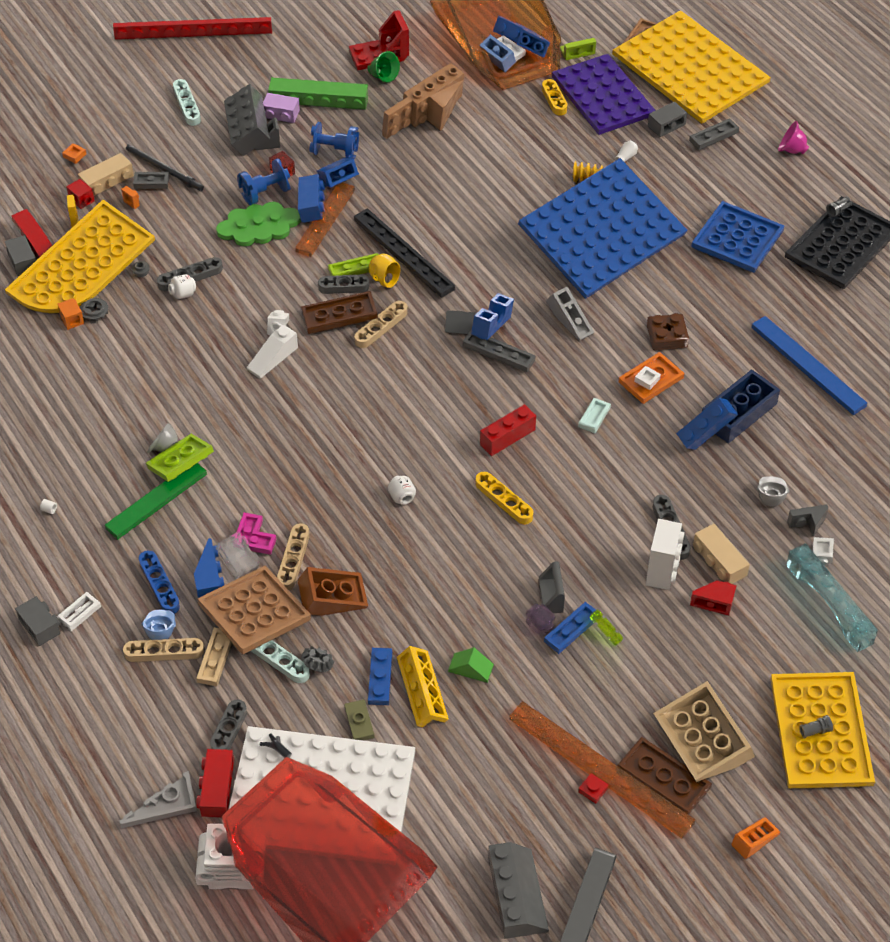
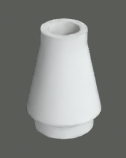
(627, 151)

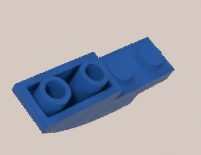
(522, 36)

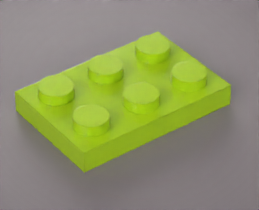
(179, 457)

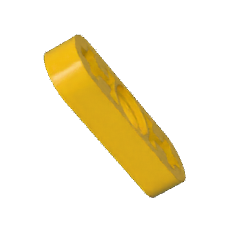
(553, 102)

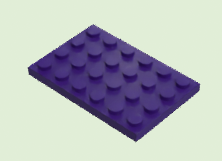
(603, 94)

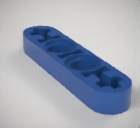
(161, 581)

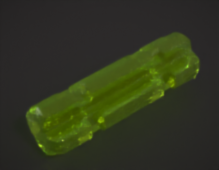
(606, 627)

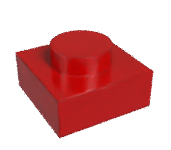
(593, 788)

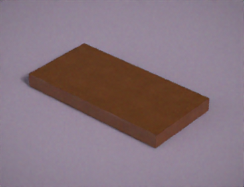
(339, 312)
(664, 775)

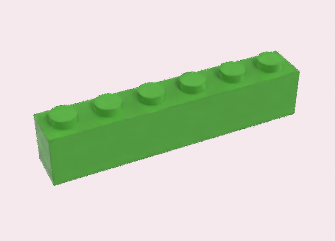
(322, 92)

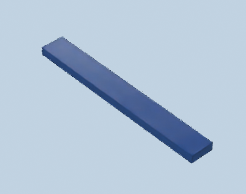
(809, 365)

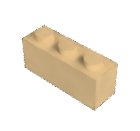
(107, 173)
(720, 554)

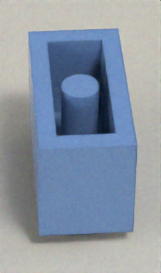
(498, 53)

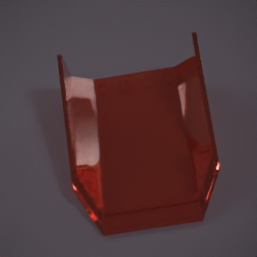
(322, 855)

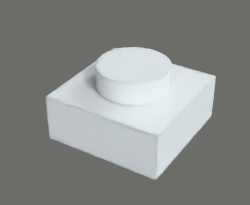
(647, 377)

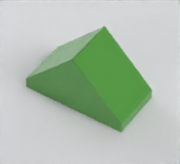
(471, 665)

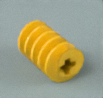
(584, 172)

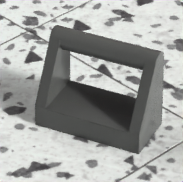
(552, 588)

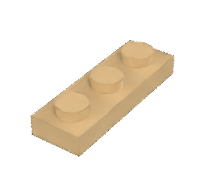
(214, 658)

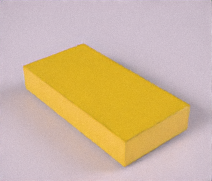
(72, 210)

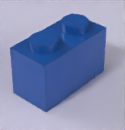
(338, 172)

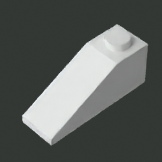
(274, 350)

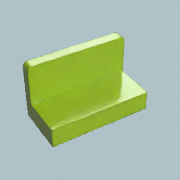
(578, 49)

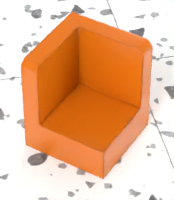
(70, 313)

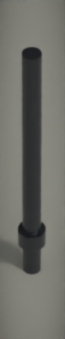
(187, 180)

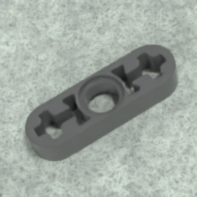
(331, 280)
(228, 718)

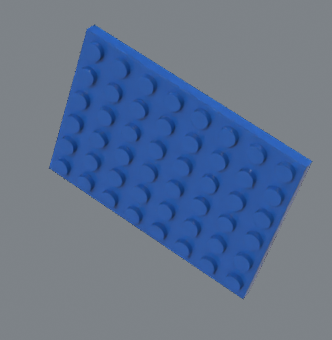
(602, 227)

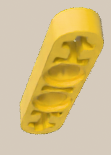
(506, 496)

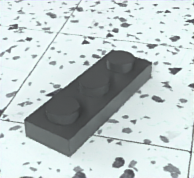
(714, 134)

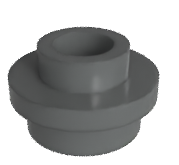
(140, 268)

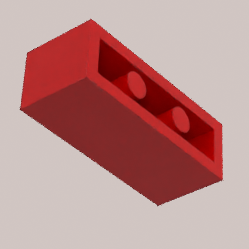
(507, 430)
(215, 782)

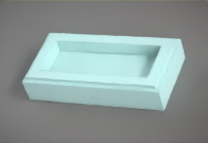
(594, 415)

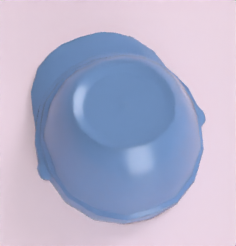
(159, 624)

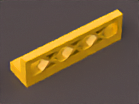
(417, 686)

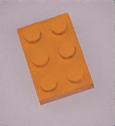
(669, 376)

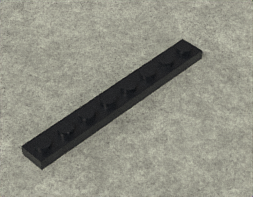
(404, 253)

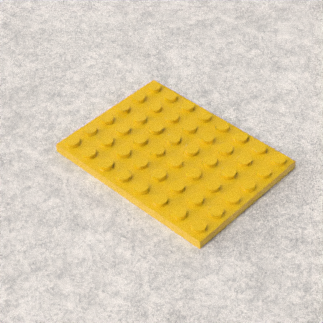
(691, 66)

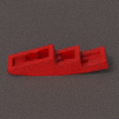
(34, 234)

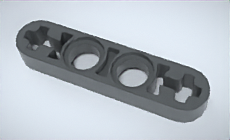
(189, 270)
(669, 511)

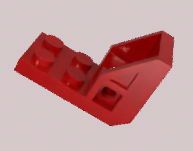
(398, 43)

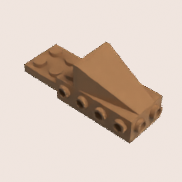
(428, 100)

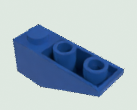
(207, 571)

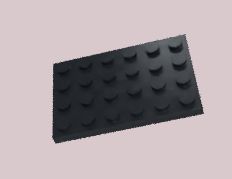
(841, 244)

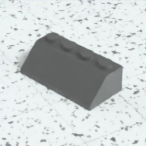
(517, 890)

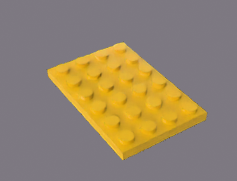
(828, 758)

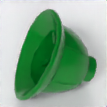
(385, 66)

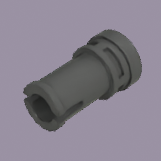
(835, 208)
(821, 726)

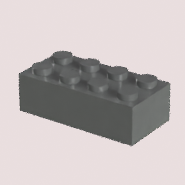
(246, 119)

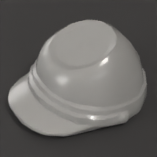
(164, 440)
(772, 491)

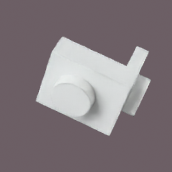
(276, 320)
(823, 549)

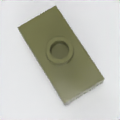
(359, 720)

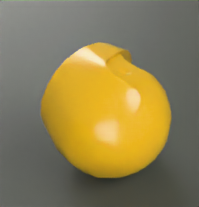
(381, 266)

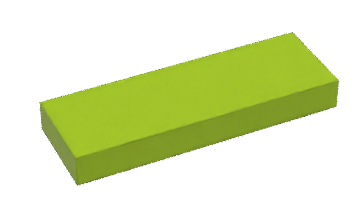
(351, 267)

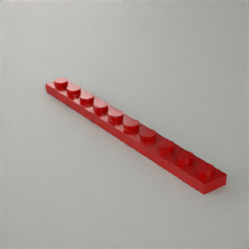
(192, 28)

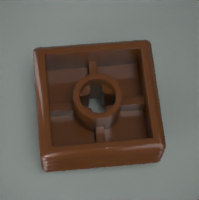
(667, 331)

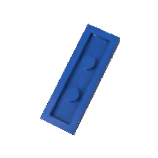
(570, 628)
(380, 676)

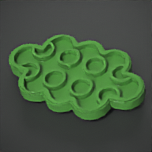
(258, 224)

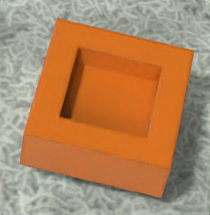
(74, 153)
(130, 197)

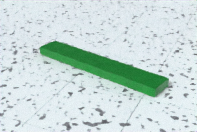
(154, 501)

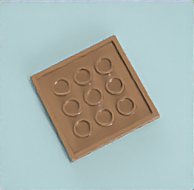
(254, 609)

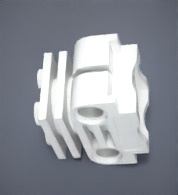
(214, 864)

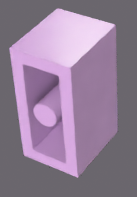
(281, 107)

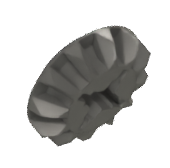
(90, 305)
(312, 656)

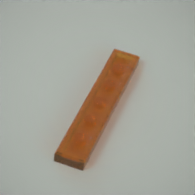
(319, 228)

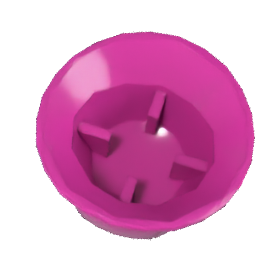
(794, 140)

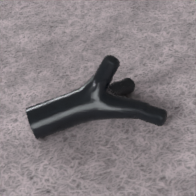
(277, 745)

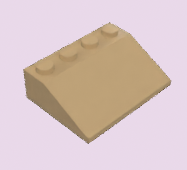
(704, 733)

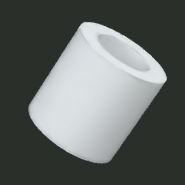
(48, 506)

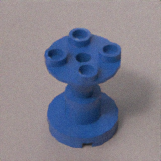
(347, 142)
(258, 184)

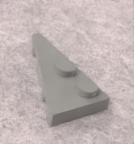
(170, 802)

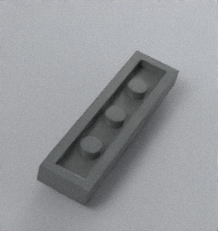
(500, 351)

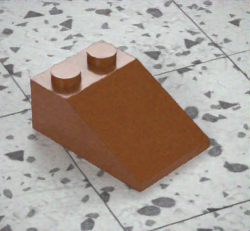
(331, 591)

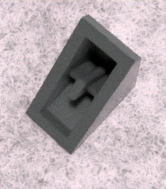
(274, 141)

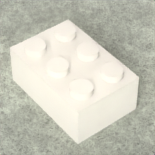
(665, 554)

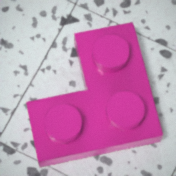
(258, 541)

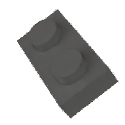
(151, 180)

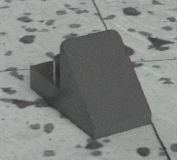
(809, 516)

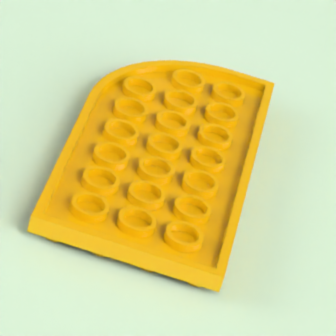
(81, 260)

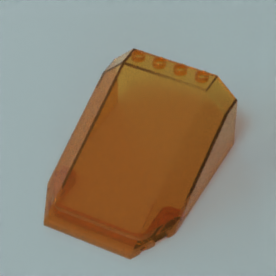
(474, 21)

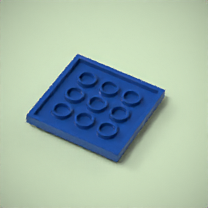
(737, 236)

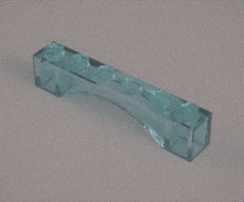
(854, 623)

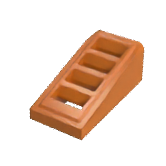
(745, 846)

